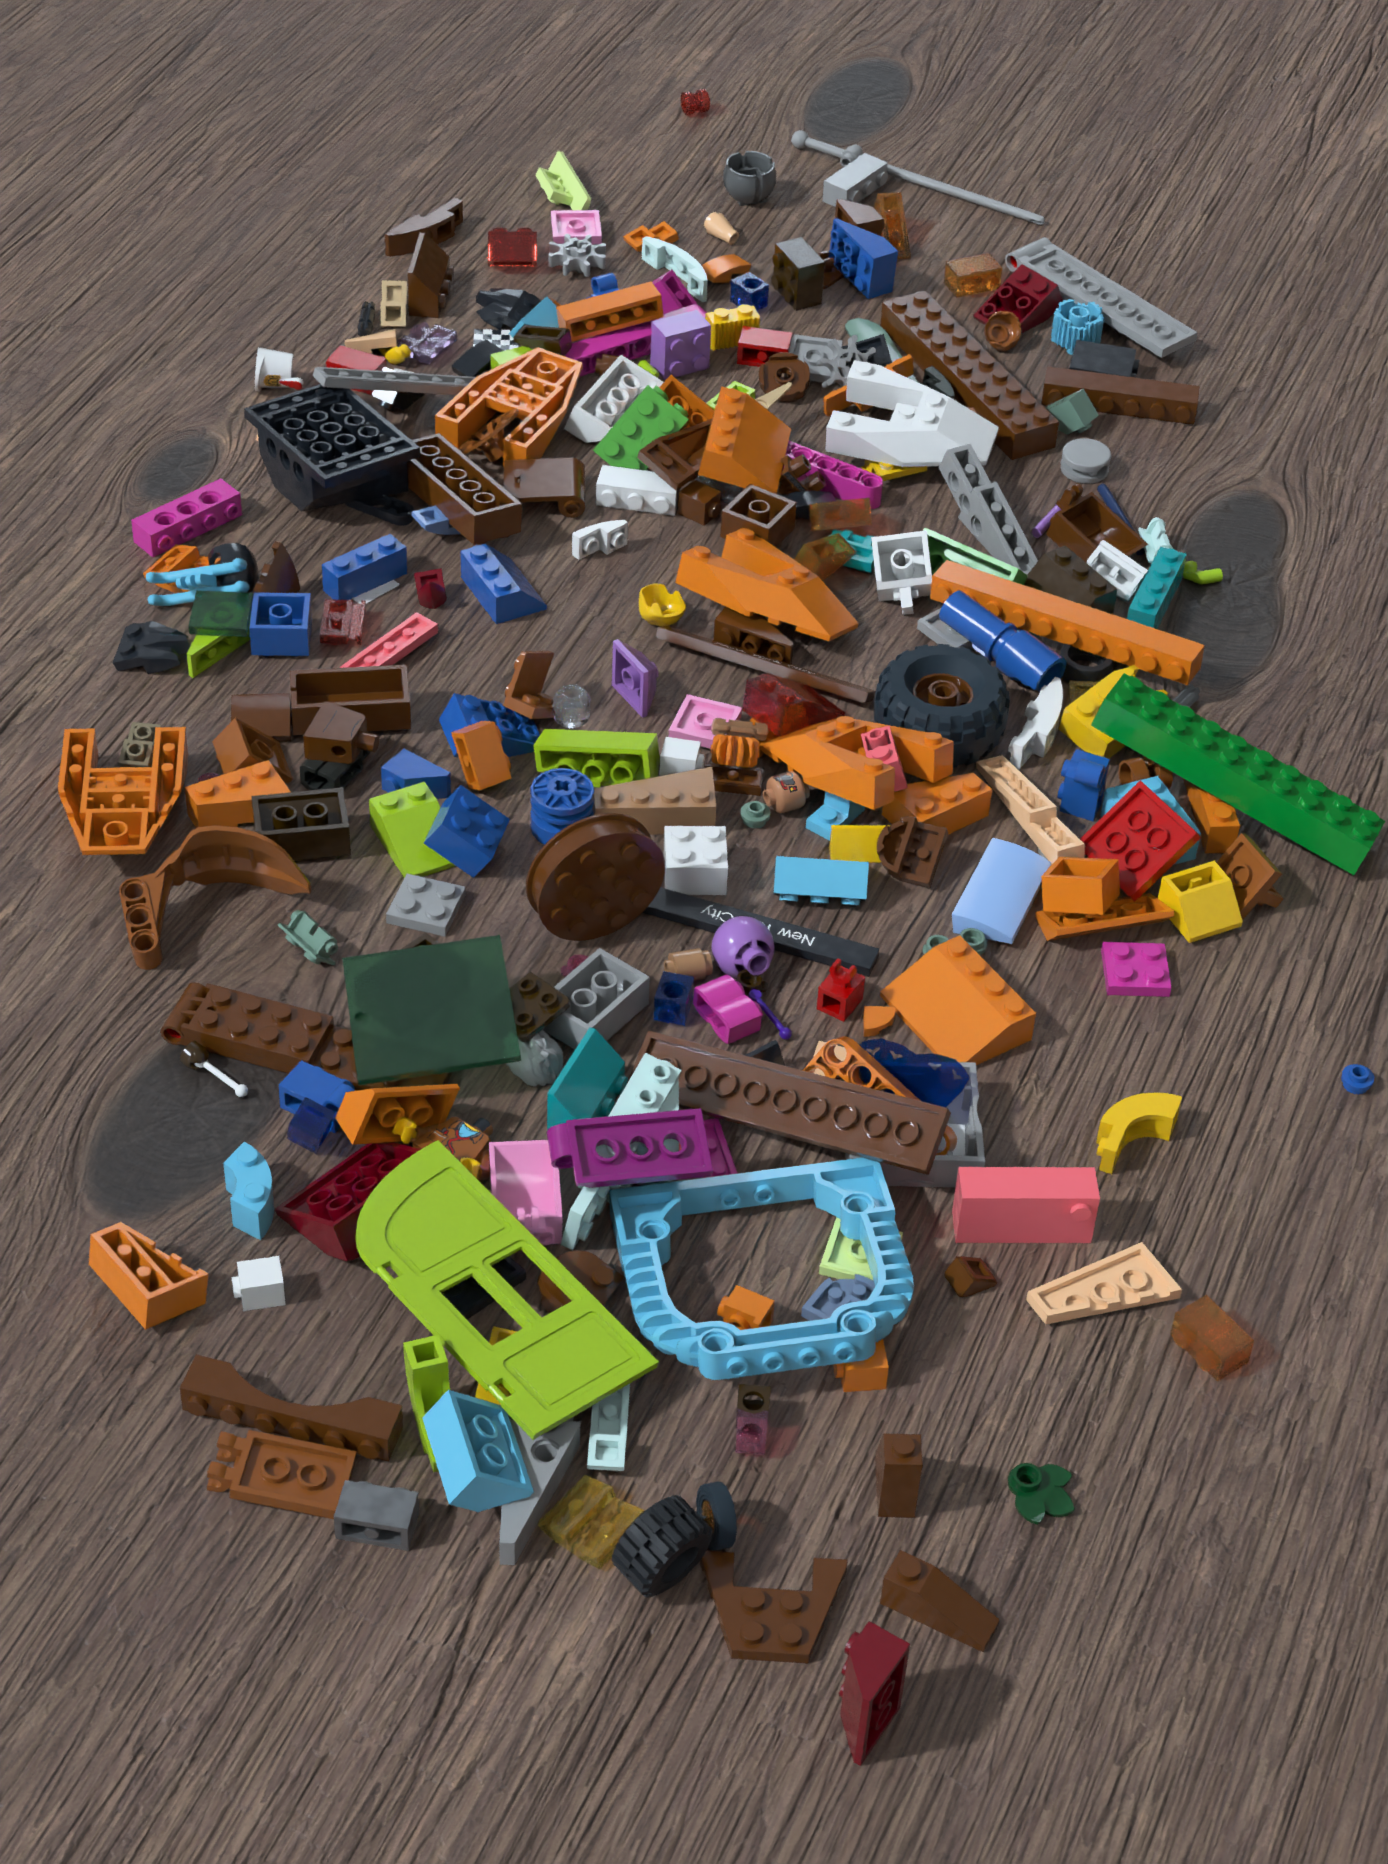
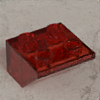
(512, 247)

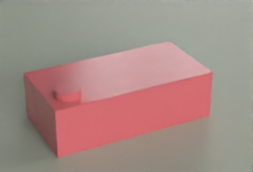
(1025, 1204)

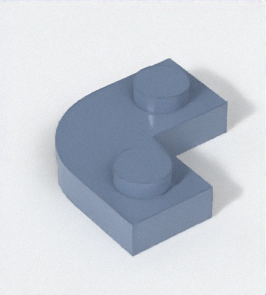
(835, 1293)

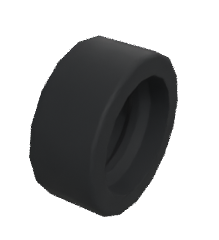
(1077, 672)

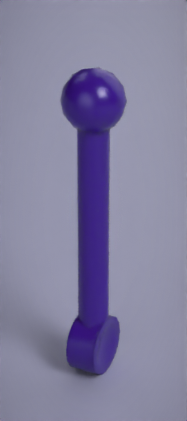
(785, 1033)

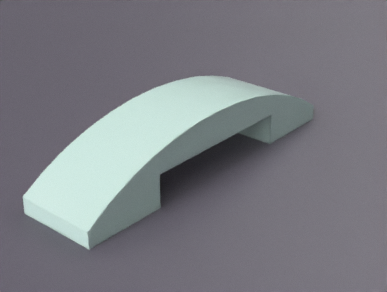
(663, 254)
(609, 1432)

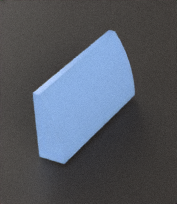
(1000, 891)

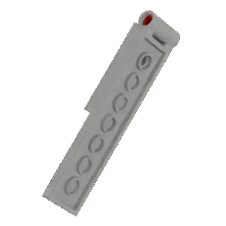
(1120, 307)

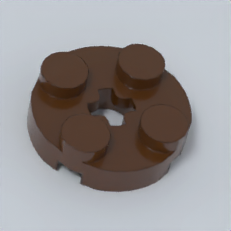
(795, 369)

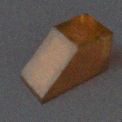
(825, 555)

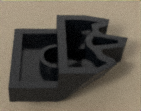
(505, 306)
(150, 646)

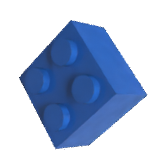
(281, 624)
(466, 831)

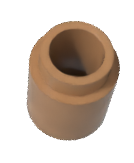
(690, 963)

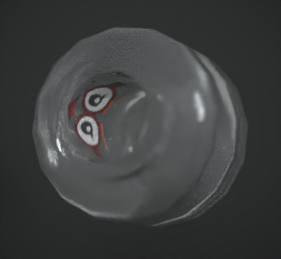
(571, 706)

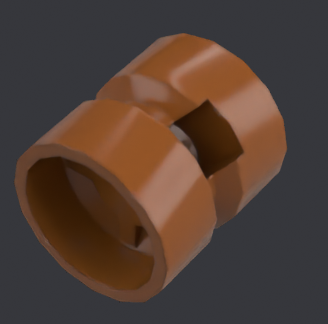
(1139, 769)

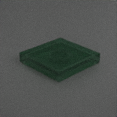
(221, 613)

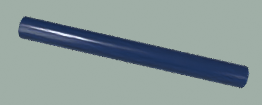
(1111, 502)

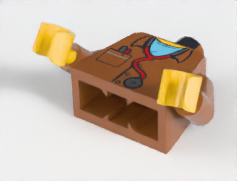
(463, 1140)

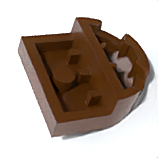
(911, 850)
(588, 1270)

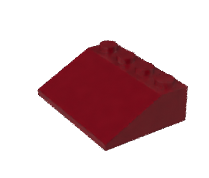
(331, 1205)

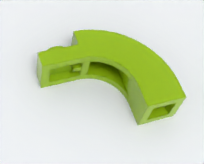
(427, 1381)

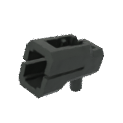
(328, 775)

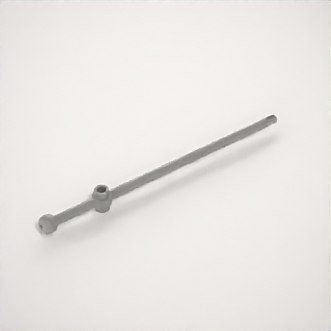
(801, 140)

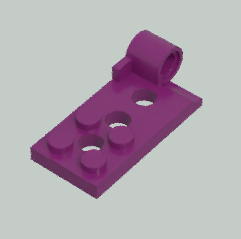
(575, 1145)

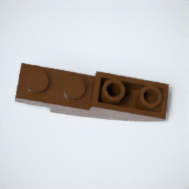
(437, 225)

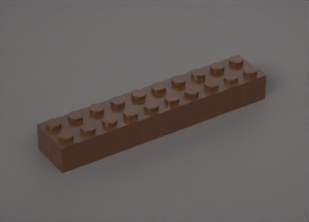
(975, 376)

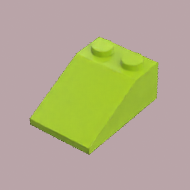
(402, 824)

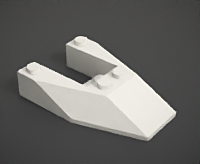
(920, 426)

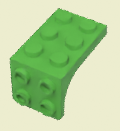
(641, 423)

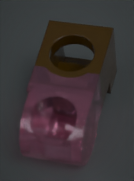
(752, 1419)

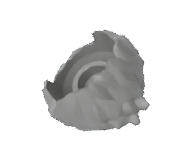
(539, 1062)

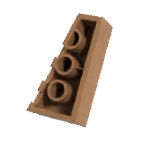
(662, 800)

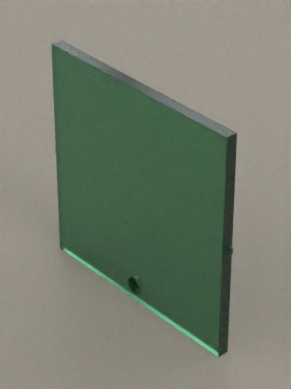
(430, 1010)

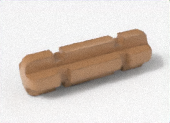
(739, 728)

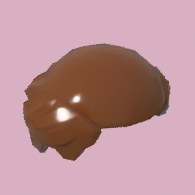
(1003, 330)

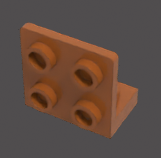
(525, 688)

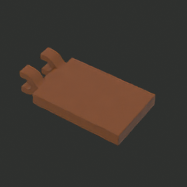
(281, 1472)

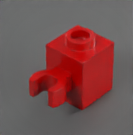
(840, 991)

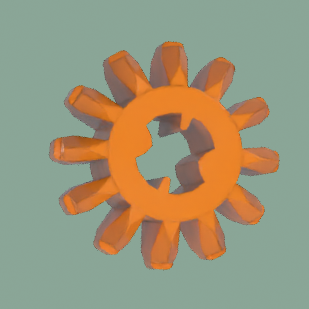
(735, 750)

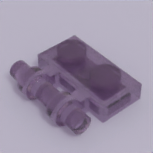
(428, 343)

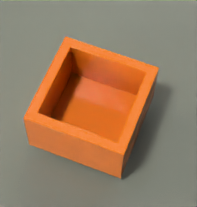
(1080, 886)

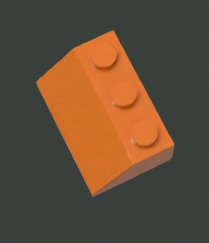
(372, 1113)

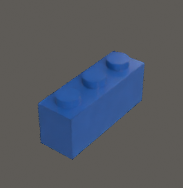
(364, 568)

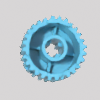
(1076, 323)

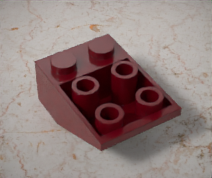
(1026, 295)

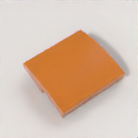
(179, 558)

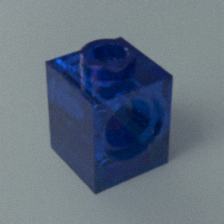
(750, 291)
(673, 998)
(310, 1125)

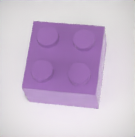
(680, 344)

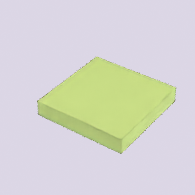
(844, 1256)

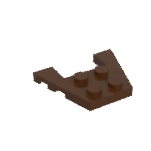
(769, 1621)

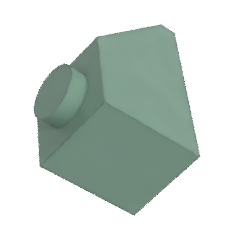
(1073, 412)

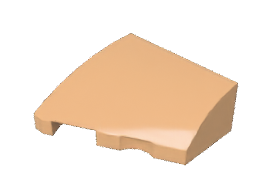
(373, 341)

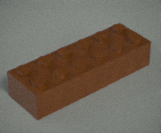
(463, 491)

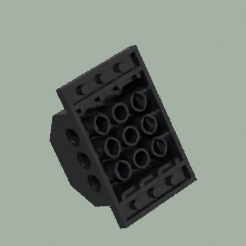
(330, 447)

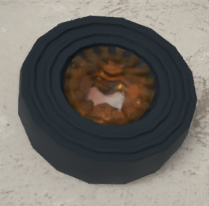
(718, 1511)

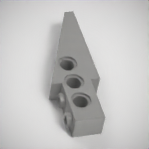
(985, 509)
(523, 1515)

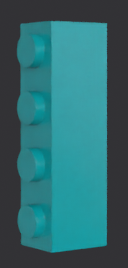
(1158, 588)

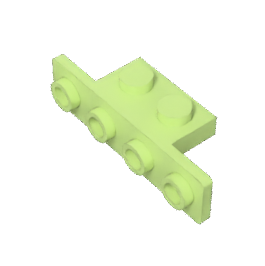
(563, 184)

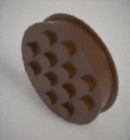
(595, 876)

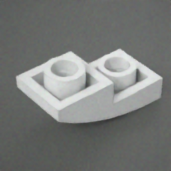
(601, 536)

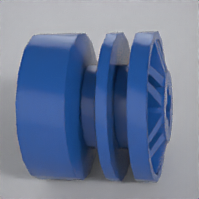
(558, 801)

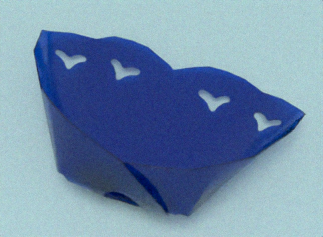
(915, 1074)

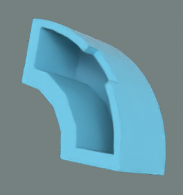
(251, 1189)

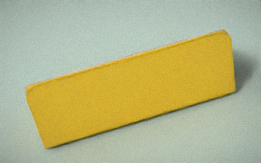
(855, 842)

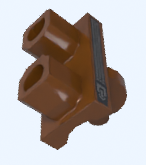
(794, 477)

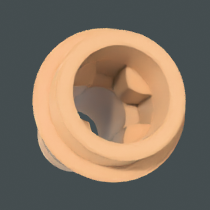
(718, 226)

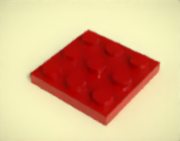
(1142, 836)

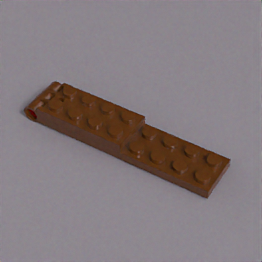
(269, 1034)

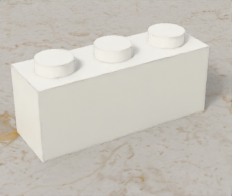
(635, 491)

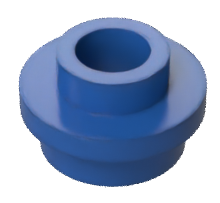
(1357, 1078)

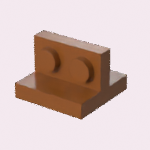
(1250, 875)

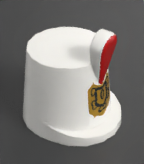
(275, 370)

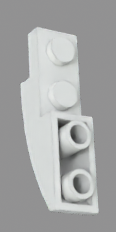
(1041, 725)

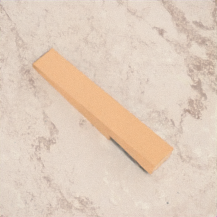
(1031, 809)

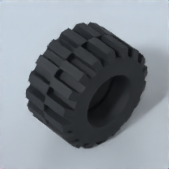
(662, 1546)

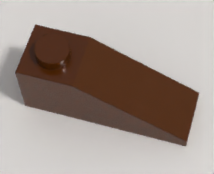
(936, 1601)

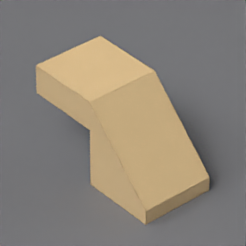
(394, 304)

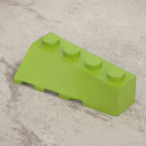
(600, 755)

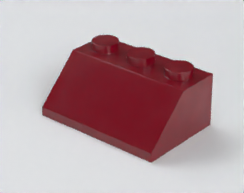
(871, 1686)

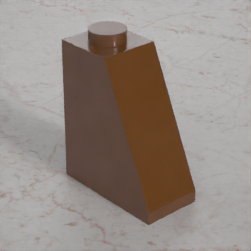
(898, 1474)

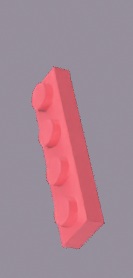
(396, 643)

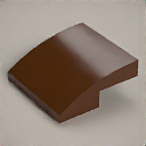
(265, 713)

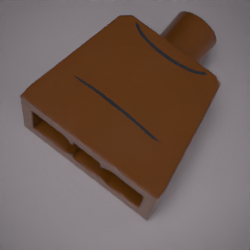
(338, 735)

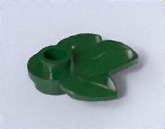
(1043, 1493)

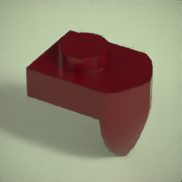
(430, 588)

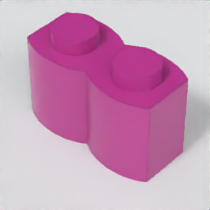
(727, 1008)

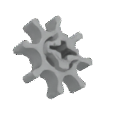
(577, 255)
(837, 365)

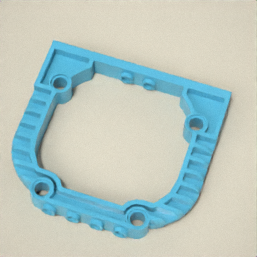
(845, 1188)

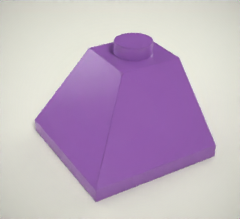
(633, 677)

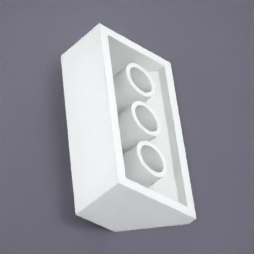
(608, 400)

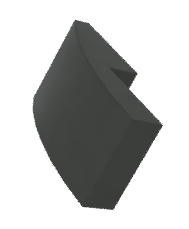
(937, 382)

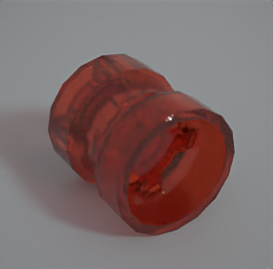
(695, 101)

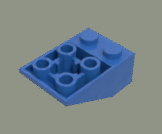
(863, 258)
(517, 730)

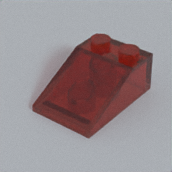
(786, 704)

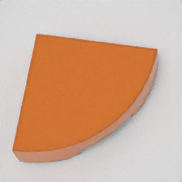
(876, 1019)

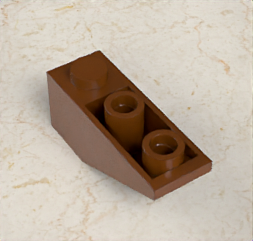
(752, 635)

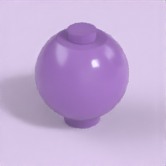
(743, 945)

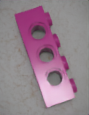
(186, 517)

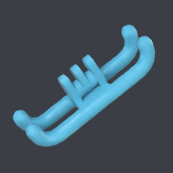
(196, 580)

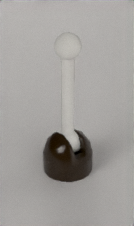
(196, 1057)

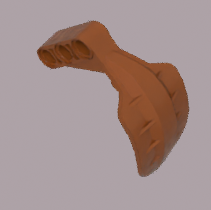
(205, 858)

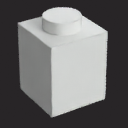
(680, 756)
(259, 1283)

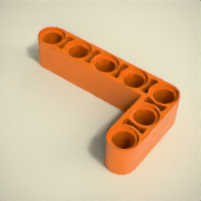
(880, 1077)

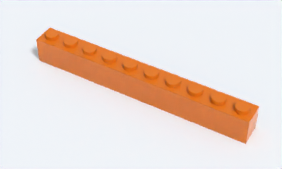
(1073, 623)

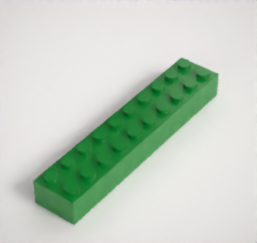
(1238, 773)

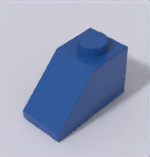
(410, 769)

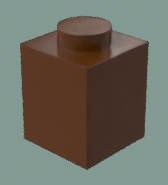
(699, 502)

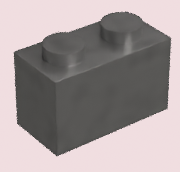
(376, 1515)

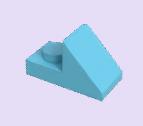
(833, 812)

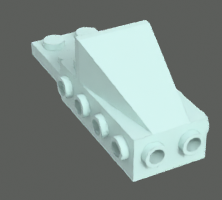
(649, 1090)

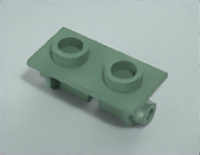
(316, 946)

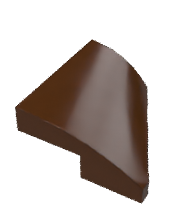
(280, 575)

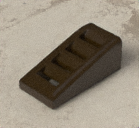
(548, 338)

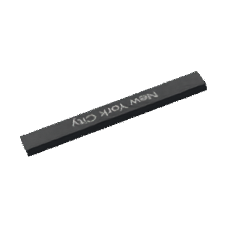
(786, 936)

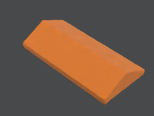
(1120, 915)

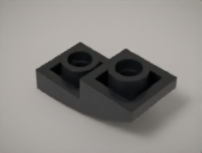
(476, 359)
(805, 498)

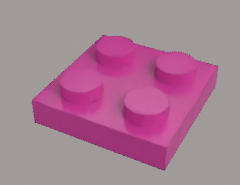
(1136, 969)

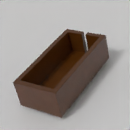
(372, 690)

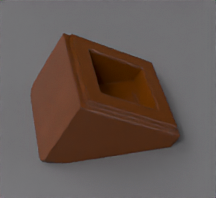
(969, 1276)

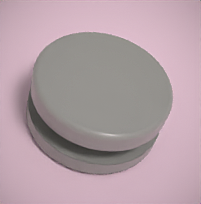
(1085, 461)

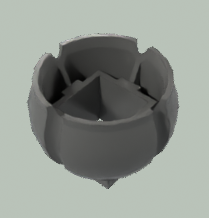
(749, 177)

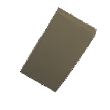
(139, 747)

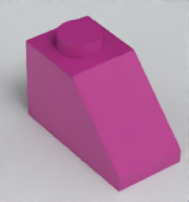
(673, 292)

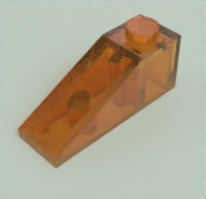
(895, 230)

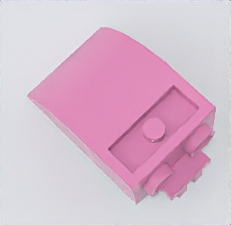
(528, 1186)

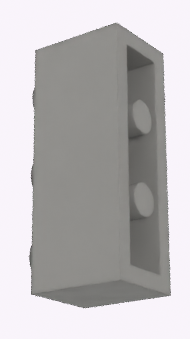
(855, 180)

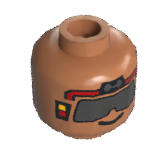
(786, 792)

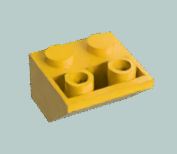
(1201, 901)

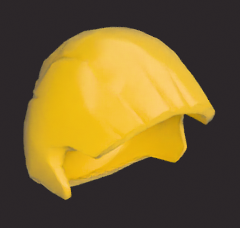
(660, 606)

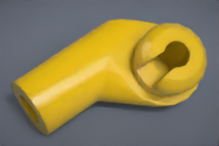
(396, 354)

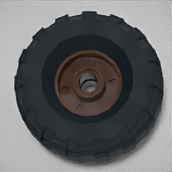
(945, 694)

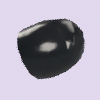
(228, 553)

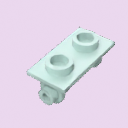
(1155, 537)

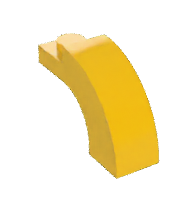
(1133, 1119)

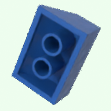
(498, 584)

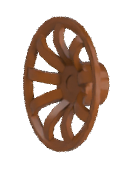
(492, 441)

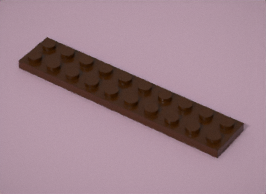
(803, 1104)

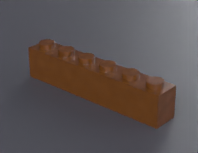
(1125, 394)

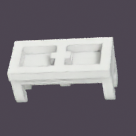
(1117, 569)

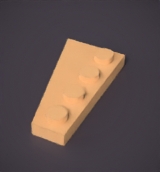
(1105, 1286)

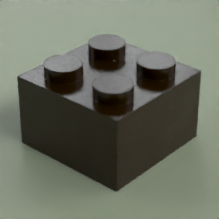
(798, 273)

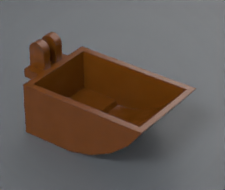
(1087, 522)

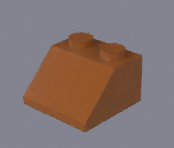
(244, 746)

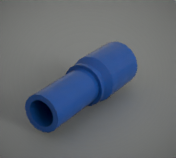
(1016, 652)

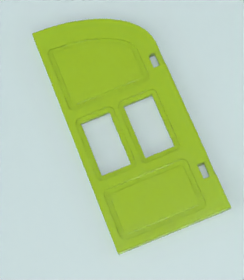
(442, 1228)

